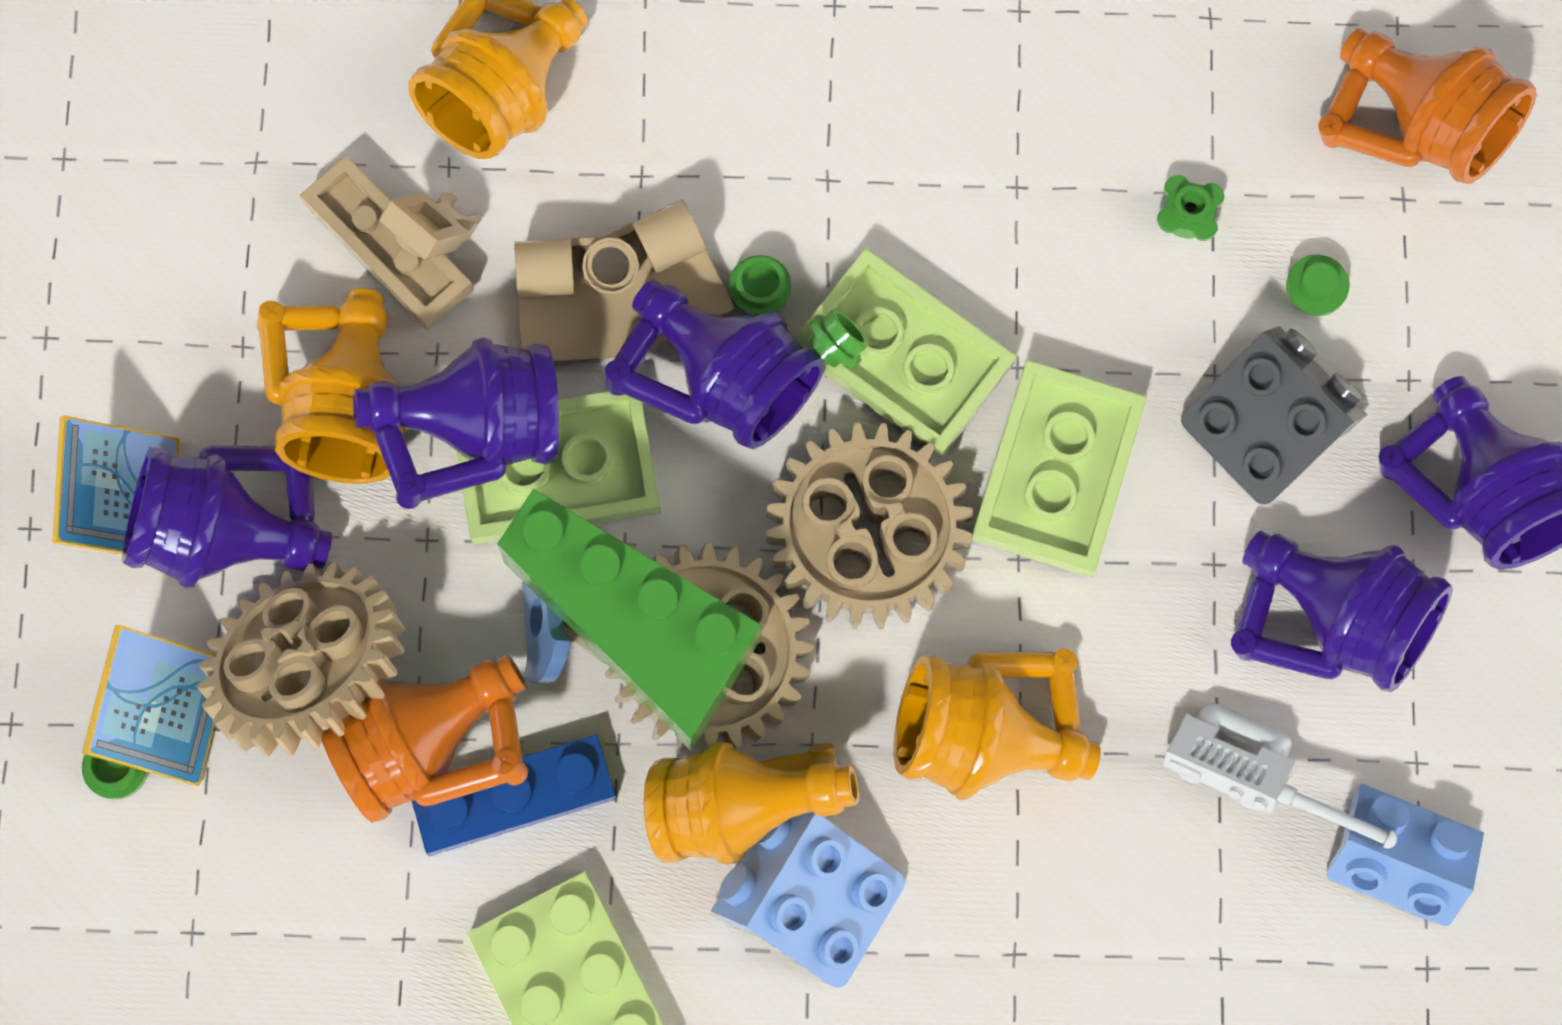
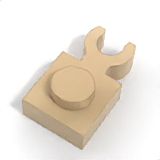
(428, 227)

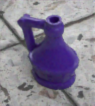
(737, 368)
(486, 405)
(1505, 484)
(199, 519)
(1365, 609)

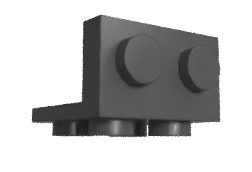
(1272, 413)

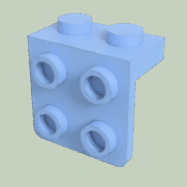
(811, 896)

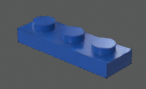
(556, 785)

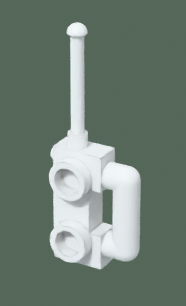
(1250, 779)

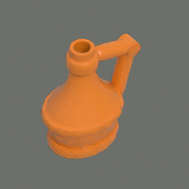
(1449, 107)
(412, 736)

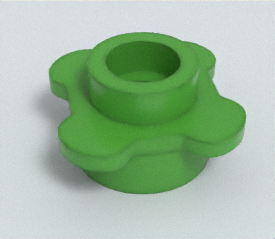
(1178, 220)

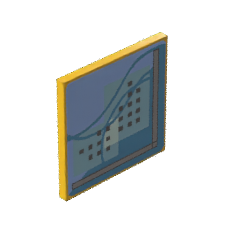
(98, 481)
(151, 708)

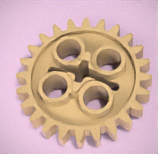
(815, 543)
(301, 659)
(769, 670)

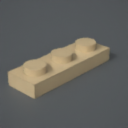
(351, 211)

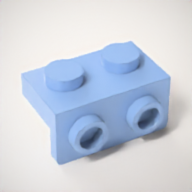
(1427, 869)

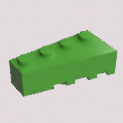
(635, 615)

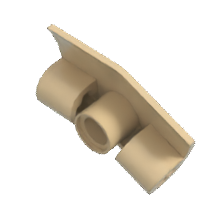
(590, 318)

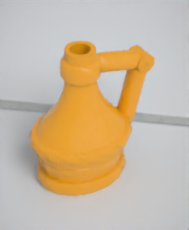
(492, 83)
(318, 399)
(970, 730)
(727, 801)

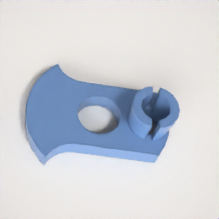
(545, 640)

